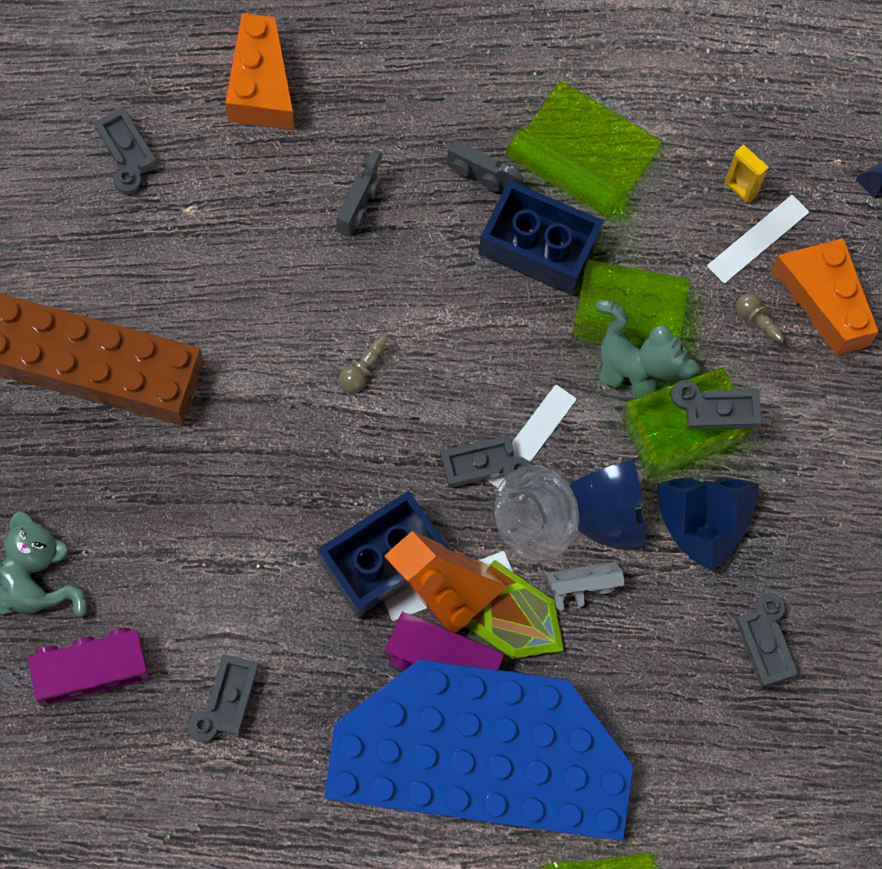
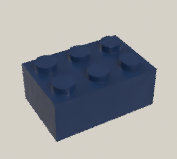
(540, 237)
(357, 556)

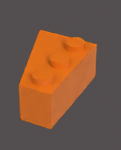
(258, 78)
(830, 293)
(444, 579)

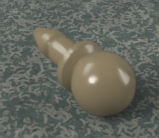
(751, 308)
(353, 377)

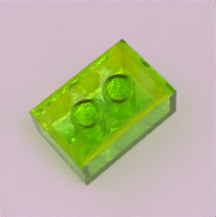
(646, 296)
(661, 430)

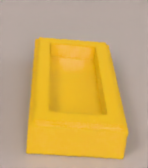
(746, 174)

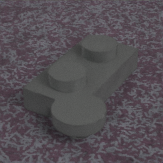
(126, 149)
(469, 161)
(364, 187)
(717, 407)
(480, 461)
(766, 642)
(227, 700)

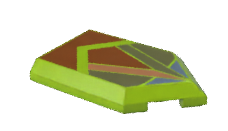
(519, 619)

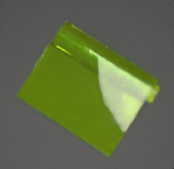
(584, 149)

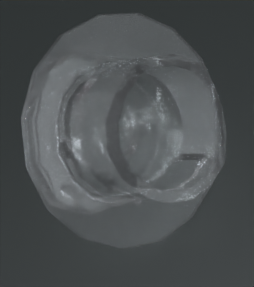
(524, 498)

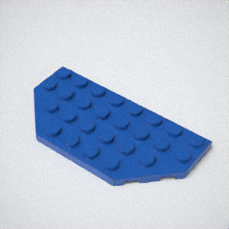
(482, 751)

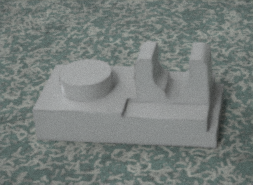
(595, 578)

